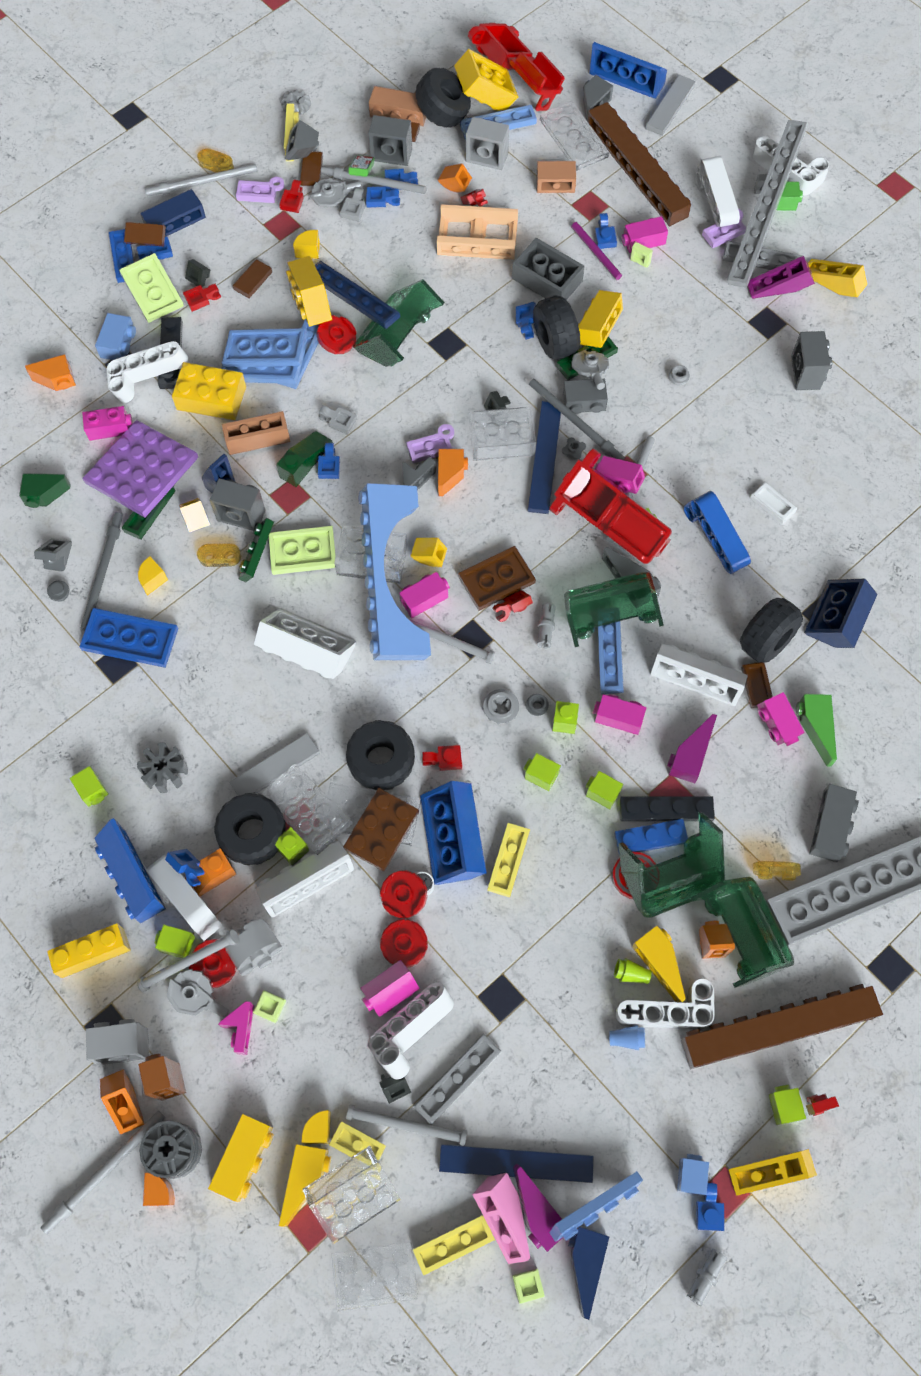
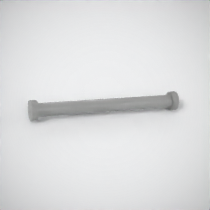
(488, 656)
(145, 982)
(407, 1125)

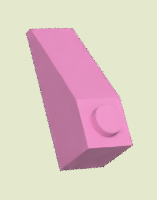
(504, 1216)

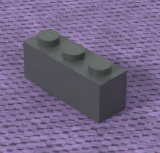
(834, 823)

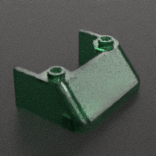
(414, 306)
(611, 603)
(679, 878)
(751, 928)

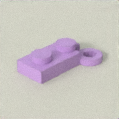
(259, 191)
(718, 235)
(429, 446)

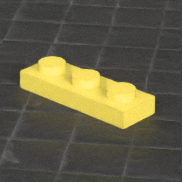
(291, 120)
(508, 860)
(453, 1245)

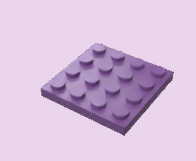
(140, 468)

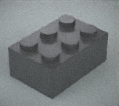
(547, 270)

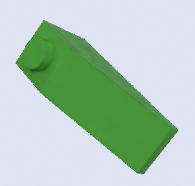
(818, 722)

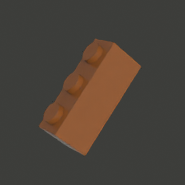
(161, 1077)

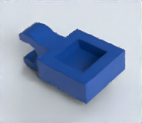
(399, 175)
(380, 196)
(605, 235)
(161, 252)
(524, 319)
(329, 464)
(185, 862)
(710, 1213)

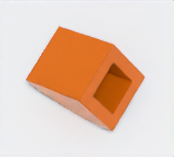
(455, 178)
(157, 1191)

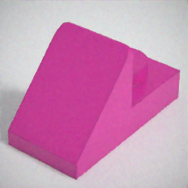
(242, 1021)

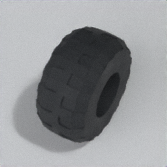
(442, 98)
(556, 327)
(771, 629)
(375, 735)
(237, 812)

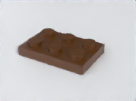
(496, 578)
(381, 829)

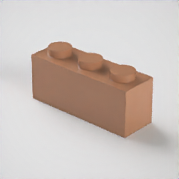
(395, 104)
(256, 433)

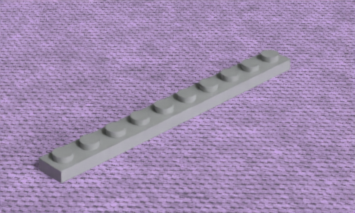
(767, 204)

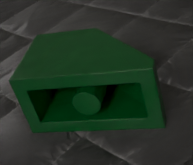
(42, 489)

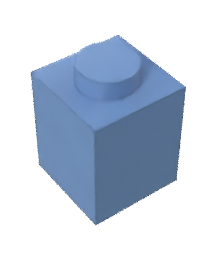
(693, 1175)

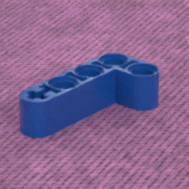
(718, 530)

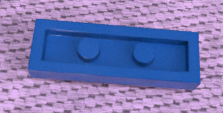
(121, 252)
(653, 836)

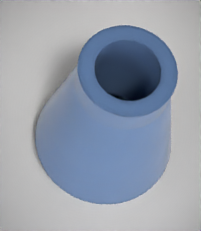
(629, 1037)

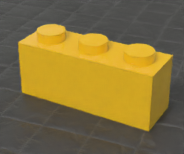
(600, 318)
(89, 950)
(241, 1159)

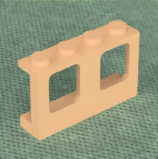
(477, 244)

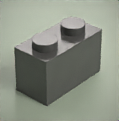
(584, 396)

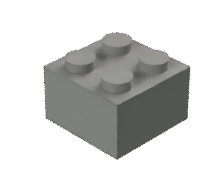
(487, 143)
(117, 1042)

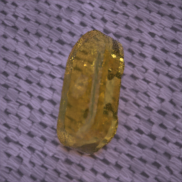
(214, 160)
(219, 555)
(767, 869)

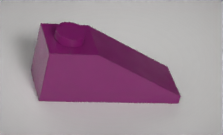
(782, 280)
(691, 753)
(537, 1211)

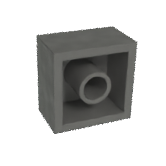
(390, 140)
(811, 360)
(237, 504)

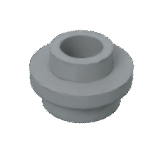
(681, 371)

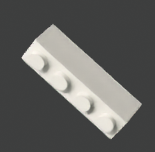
(304, 643)
(699, 674)
(304, 879)

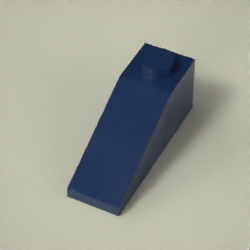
(218, 470)
(587, 1260)

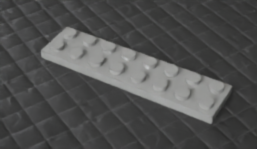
(848, 892)

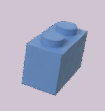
(115, 337)

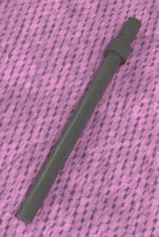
(606, 446)
(112, 535)

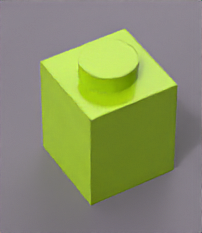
(565, 717)
(541, 771)
(89, 786)
(603, 789)
(291, 846)
(174, 941)
(786, 1105)

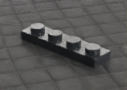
(170, 331)
(666, 808)

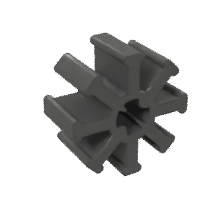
(151, 771)

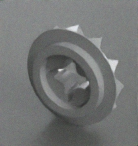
(304, 101)
(501, 696)

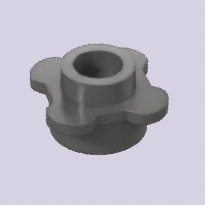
(573, 453)

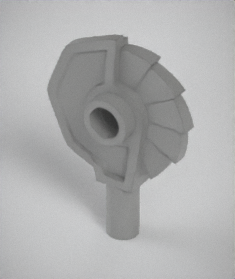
(332, 192)
(591, 365)
(192, 993)

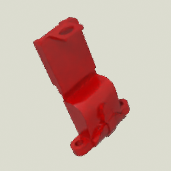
(504, 48)
(611, 510)

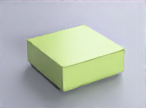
(641, 254)
(269, 1006)
(528, 1286)

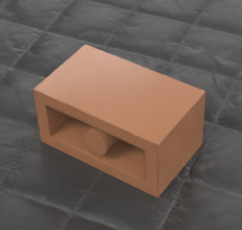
(556, 176)

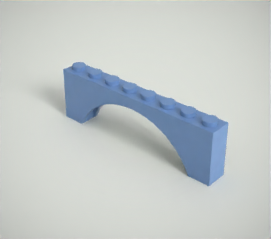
(391, 631)

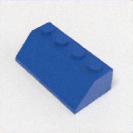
(627, 70)
(453, 833)
(128, 872)

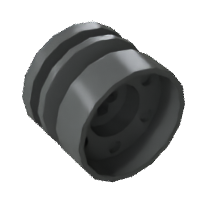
(181, 1160)

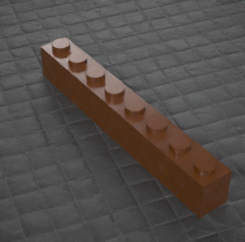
(639, 164)
(780, 1027)

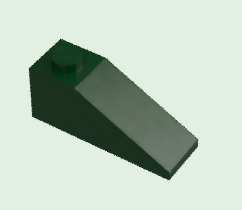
(301, 458)

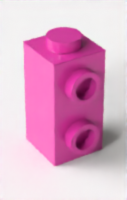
(647, 233)
(106, 422)
(625, 474)
(424, 594)
(619, 713)
(780, 720)
(389, 989)

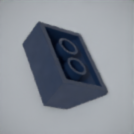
(841, 612)

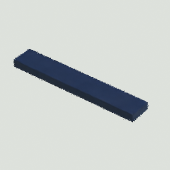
(357, 296)
(544, 459)
(499, 1161)

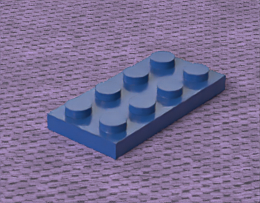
(129, 637)

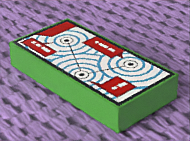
(361, 165)

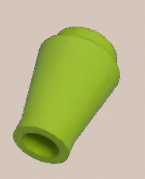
(629, 971)

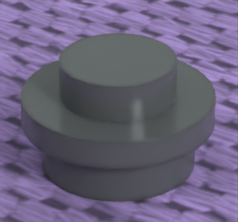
(58, 591)

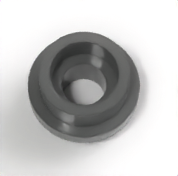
(537, 698)

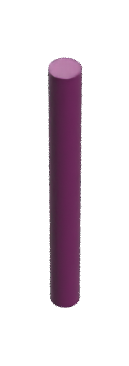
(596, 250)

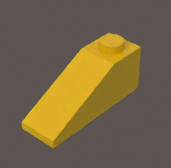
(839, 277)
(660, 958)
(306, 1167)
(772, 1172)

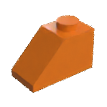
(52, 373)
(450, 469)
(216, 870)
(715, 940)
(121, 1101)

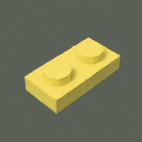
(352, 1141)

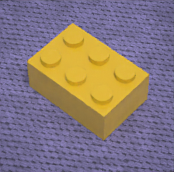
(485, 81)
(308, 291)
(209, 391)

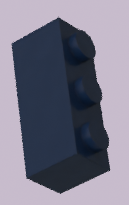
(176, 212)

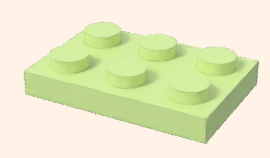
(151, 288)
(302, 550)

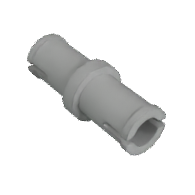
(546, 625)
(706, 1277)

